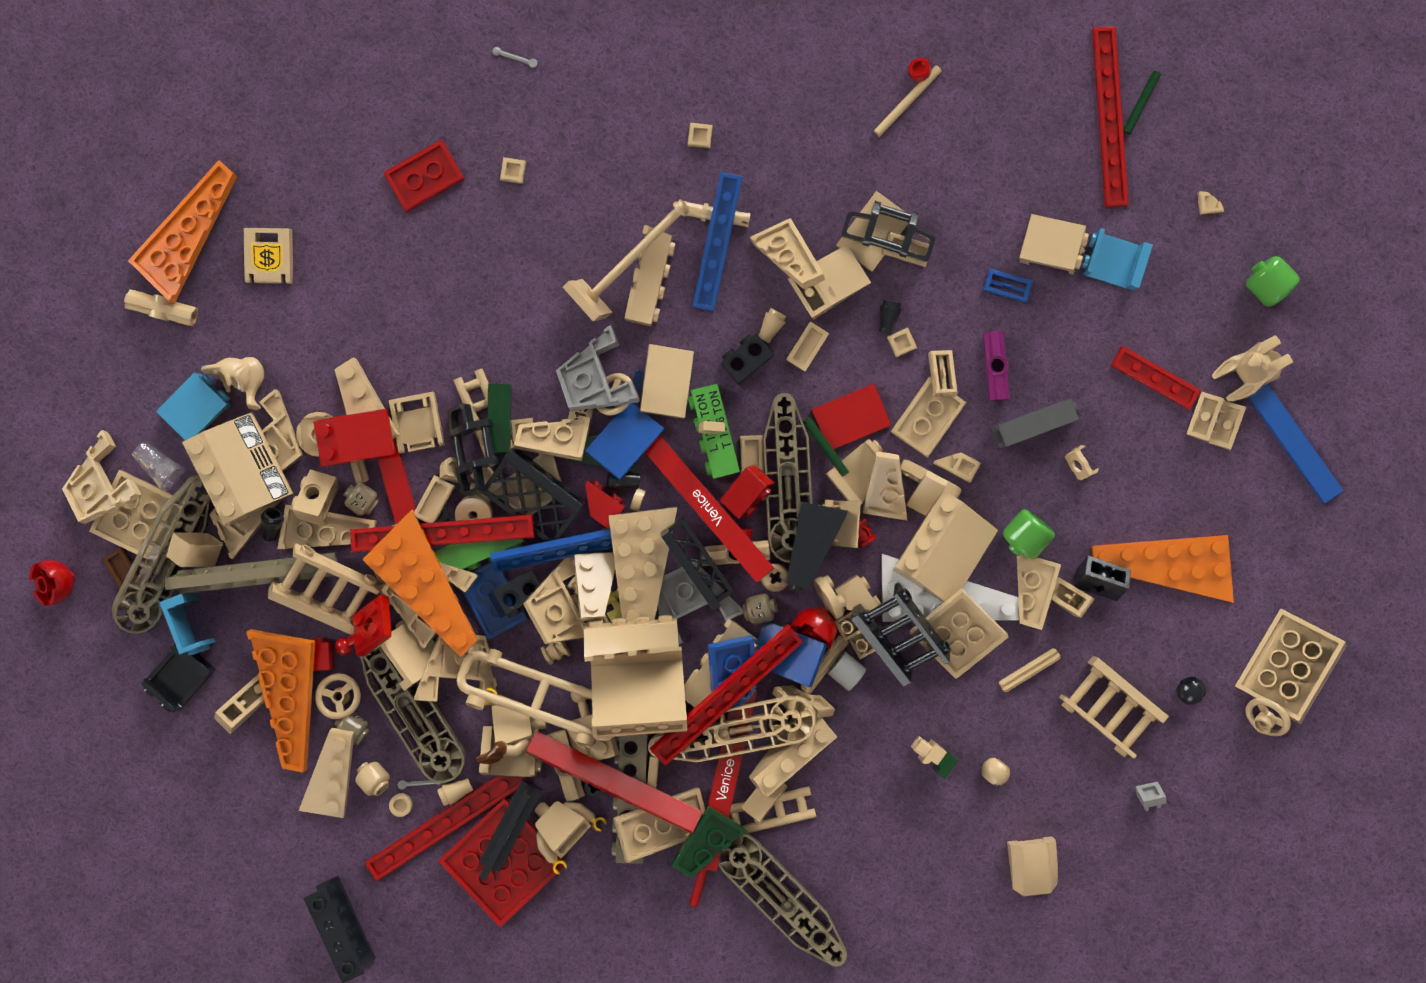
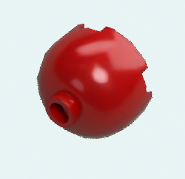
(52, 582)
(818, 625)

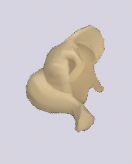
(243, 374)

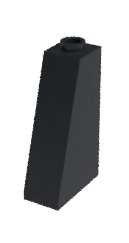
(812, 539)

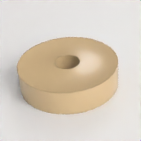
(476, 504)

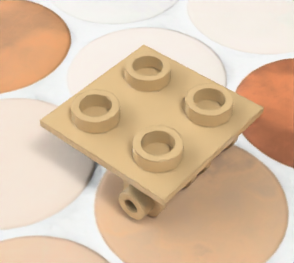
(849, 531)

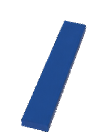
(717, 241)
(1295, 444)
(551, 550)

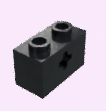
(1102, 578)

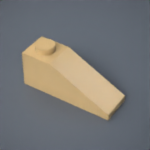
(240, 706)

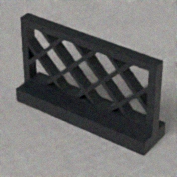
(542, 479)
(509, 827)

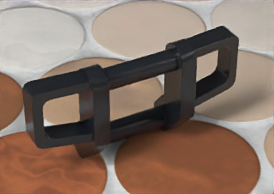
(902, 249)
(456, 433)

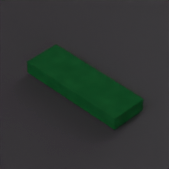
(500, 414)

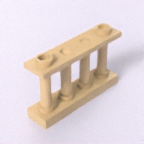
(322, 611)
(1133, 699)

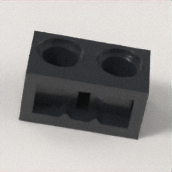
(750, 362)
(514, 590)

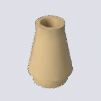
(771, 324)
(454, 791)

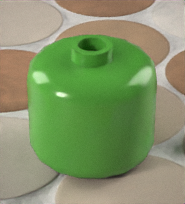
(1272, 280)
(1028, 534)

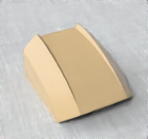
(1033, 866)

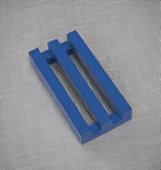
(989, 280)

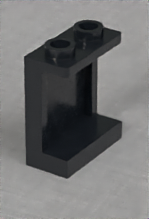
(177, 679)

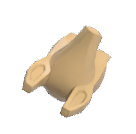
(1254, 367)

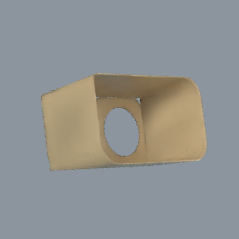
(194, 549)

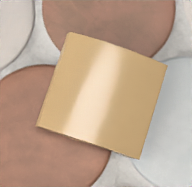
(1206, 416)

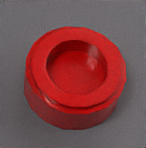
(919, 69)

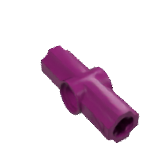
(995, 351)

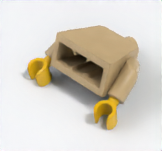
(561, 828)

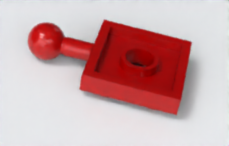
(371, 628)

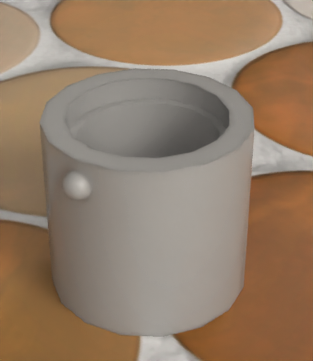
(846, 671)

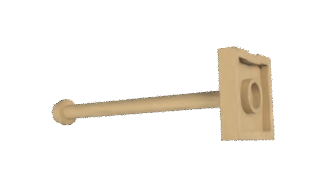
(589, 298)

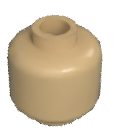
(372, 778)

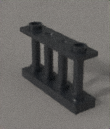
(891, 652)
(339, 929)

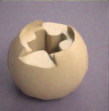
(777, 586)
(995, 771)

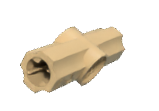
(161, 308)
(720, 553)
(571, 786)

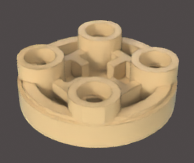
(833, 603)

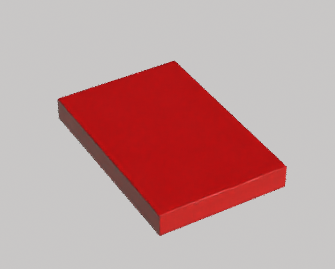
(424, 175)
(851, 416)

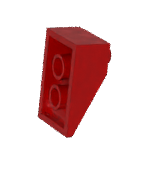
(354, 438)

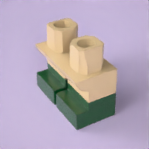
(933, 752)

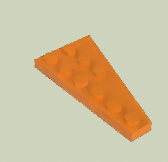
(175, 245)
(1185, 564)
(415, 574)
(286, 685)

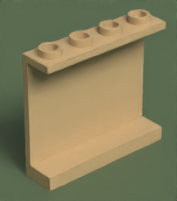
(638, 694)

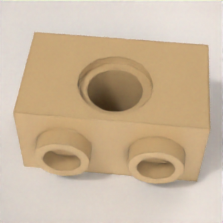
(315, 509)

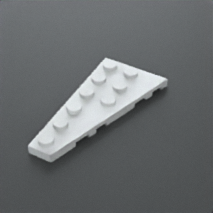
(995, 603)

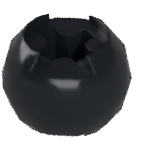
(1191, 690)

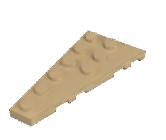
(640, 559)

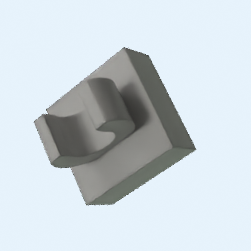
(1151, 795)

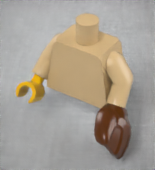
(511, 731)

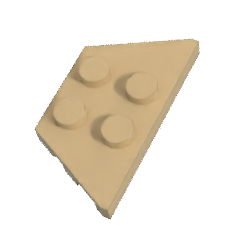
(240, 533)

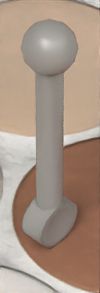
(532, 62)
(403, 784)

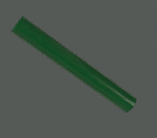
(1143, 99)
(826, 447)

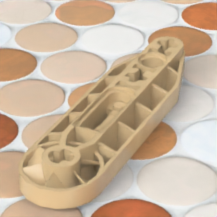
(720, 733)

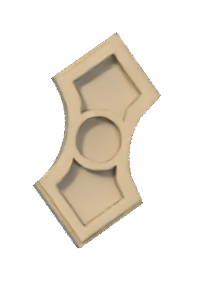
(820, 705)

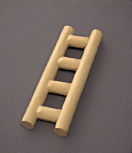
(463, 388)
(782, 818)

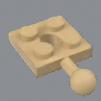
(601, 749)

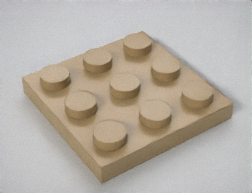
(131, 522)
(966, 630)

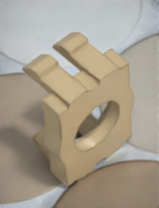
(1076, 455)

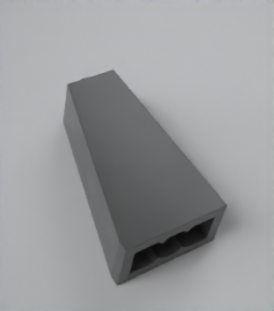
(1035, 423)

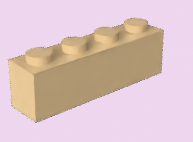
(648, 280)
(630, 637)
(698, 684)
(784, 761)

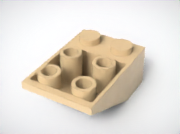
(842, 280)

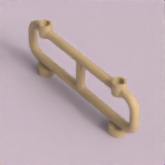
(478, 697)

